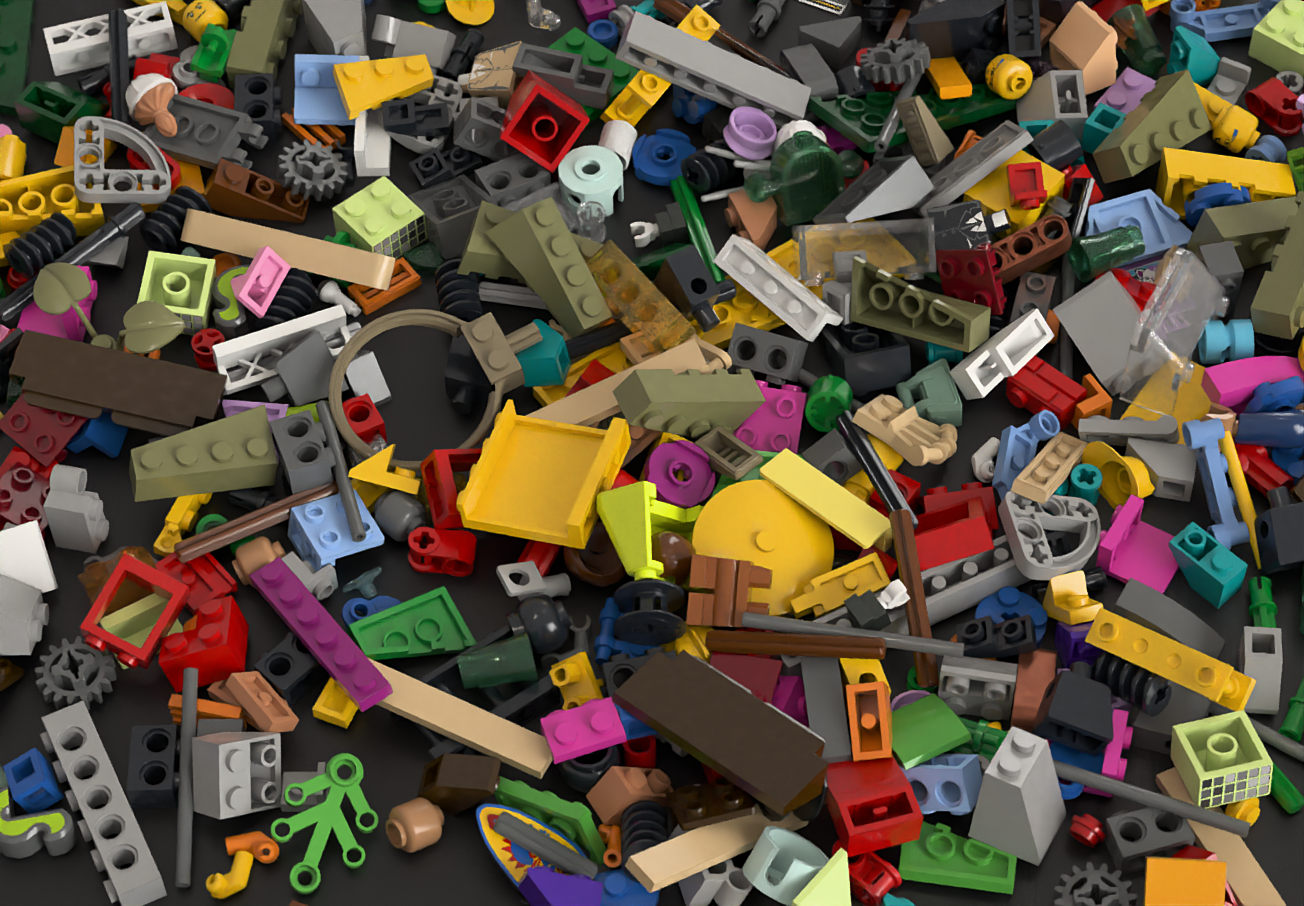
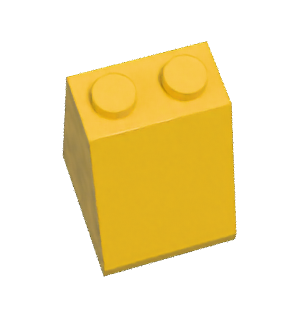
(994, 192)

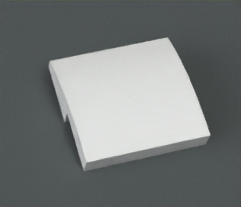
(26, 557)

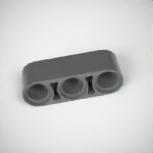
(809, 68)

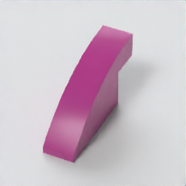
(1234, 381)

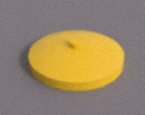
(773, 531)

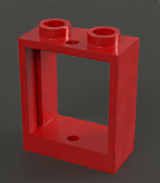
(440, 483)
(953, 533)
(152, 580)

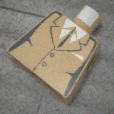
(493, 75)

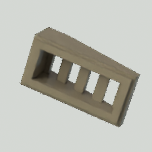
(923, 132)
(723, 453)

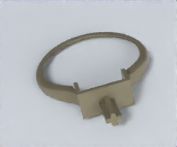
(485, 338)

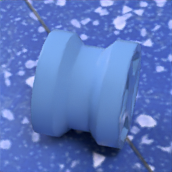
(1268, 149)

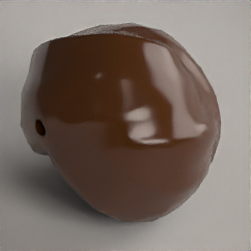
(599, 560)

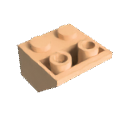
(1087, 45)

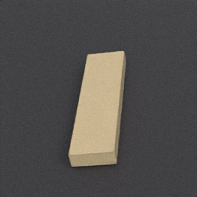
(1049, 468)

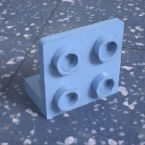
(316, 90)
(323, 534)

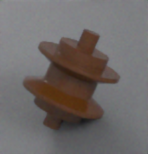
(1124, 30)

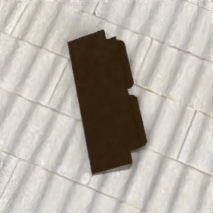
(131, 387)
(727, 729)

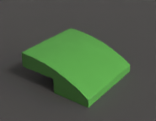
(925, 731)

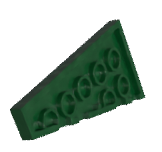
(15, 44)
(864, 118)

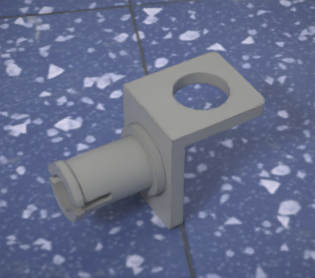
(532, 582)

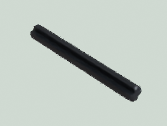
(119, 66)
(872, 465)

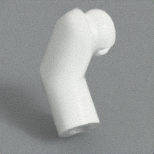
(983, 460)

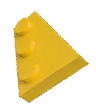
(376, 81)

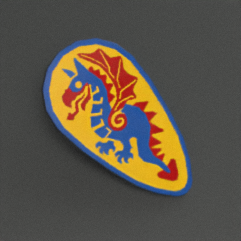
(508, 855)

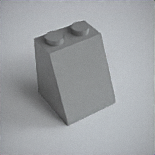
(336, 26)
(1102, 327)
(20, 616)
(1019, 799)

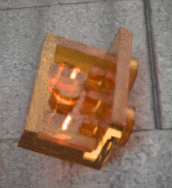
(98, 573)

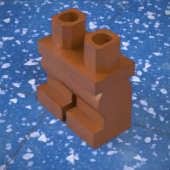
(731, 591)

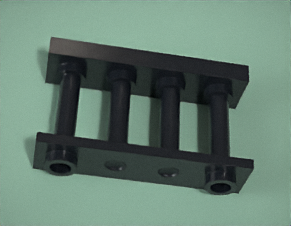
(521, 709)

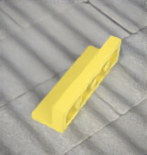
(828, 500)

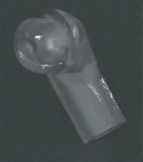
(540, 17)

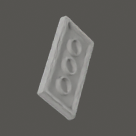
(974, 165)

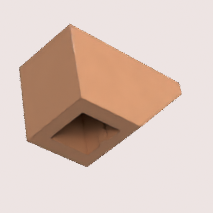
(752, 219)
(625, 787)

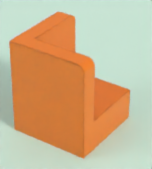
(1096, 403)

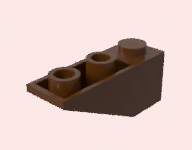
(252, 195)

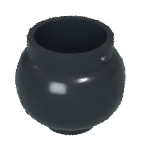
(543, 620)
(586, 770)

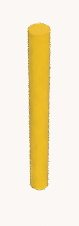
(1240, 489)

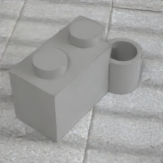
(414, 39)
(72, 513)
(720, 882)

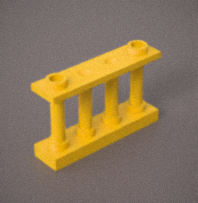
(646, 87)
(1171, 660)

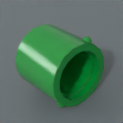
(826, 400)

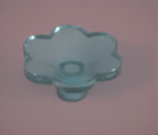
(364, 583)

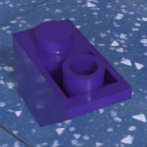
(1072, 646)
(546, 888)

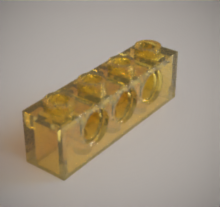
(638, 299)

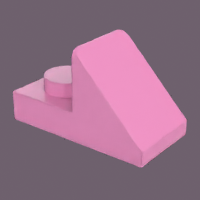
(261, 281)

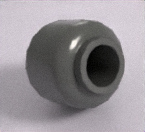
(399, 514)

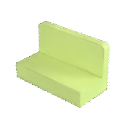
(137, 621)

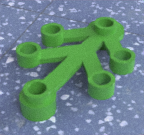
(328, 817)

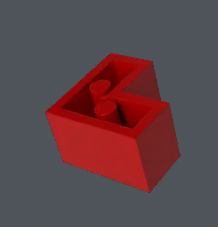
(213, 648)

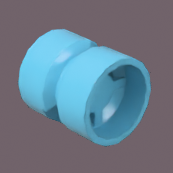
(1227, 341)

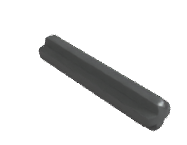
(543, 846)

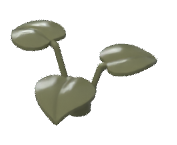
(146, 323)

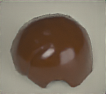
(674, 553)

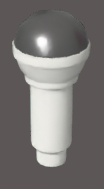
(329, 292)

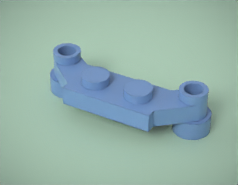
(1219, 23)
(1019, 448)
(1212, 468)

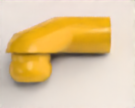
(226, 885)

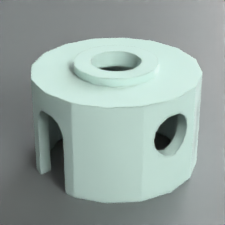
(591, 175)
(783, 864)

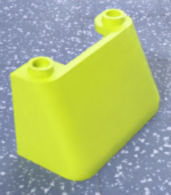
(632, 519)

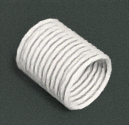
(620, 139)

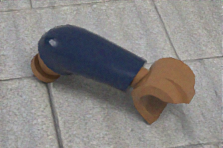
(1266, 429)

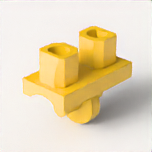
(576, 681)

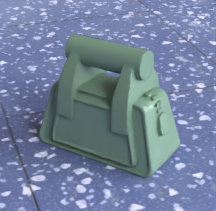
(937, 394)

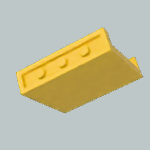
(542, 478)

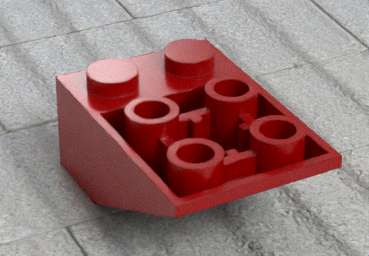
(871, 805)

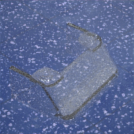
(890, 245)
(1170, 331)

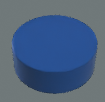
(603, 32)

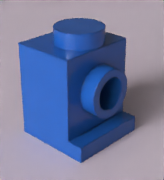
(32, 781)

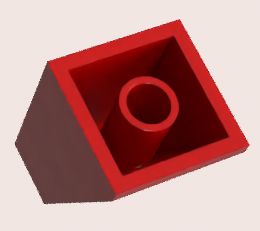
(542, 121)

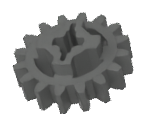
(895, 60)
(312, 170)
(59, 683)
(1097, 887)

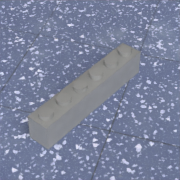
(710, 70)

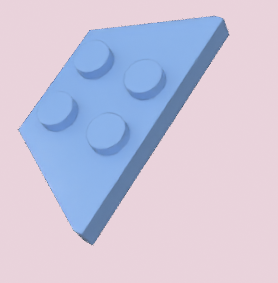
(1145, 210)

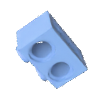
(939, 779)

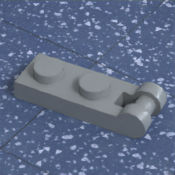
(1117, 431)

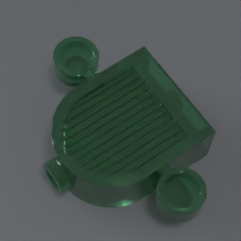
(804, 177)

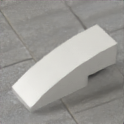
(1002, 355)

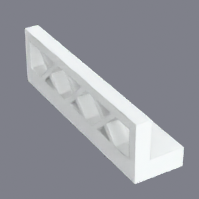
(88, 52)
(371, 144)
(776, 287)
(273, 342)

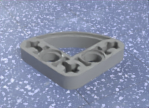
(442, 87)
(96, 174)
(1034, 555)

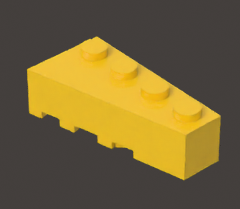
(1188, 171)
(37, 196)

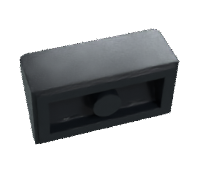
(1079, 198)

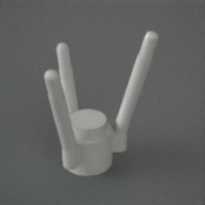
(750, 167)

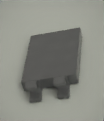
(207, 133)

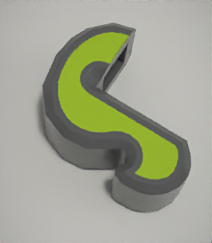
(229, 311)
(28, 833)

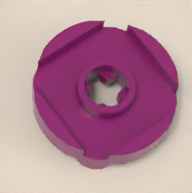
(696, 470)

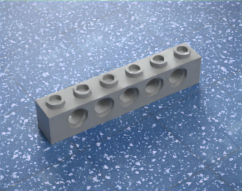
(74, 728)

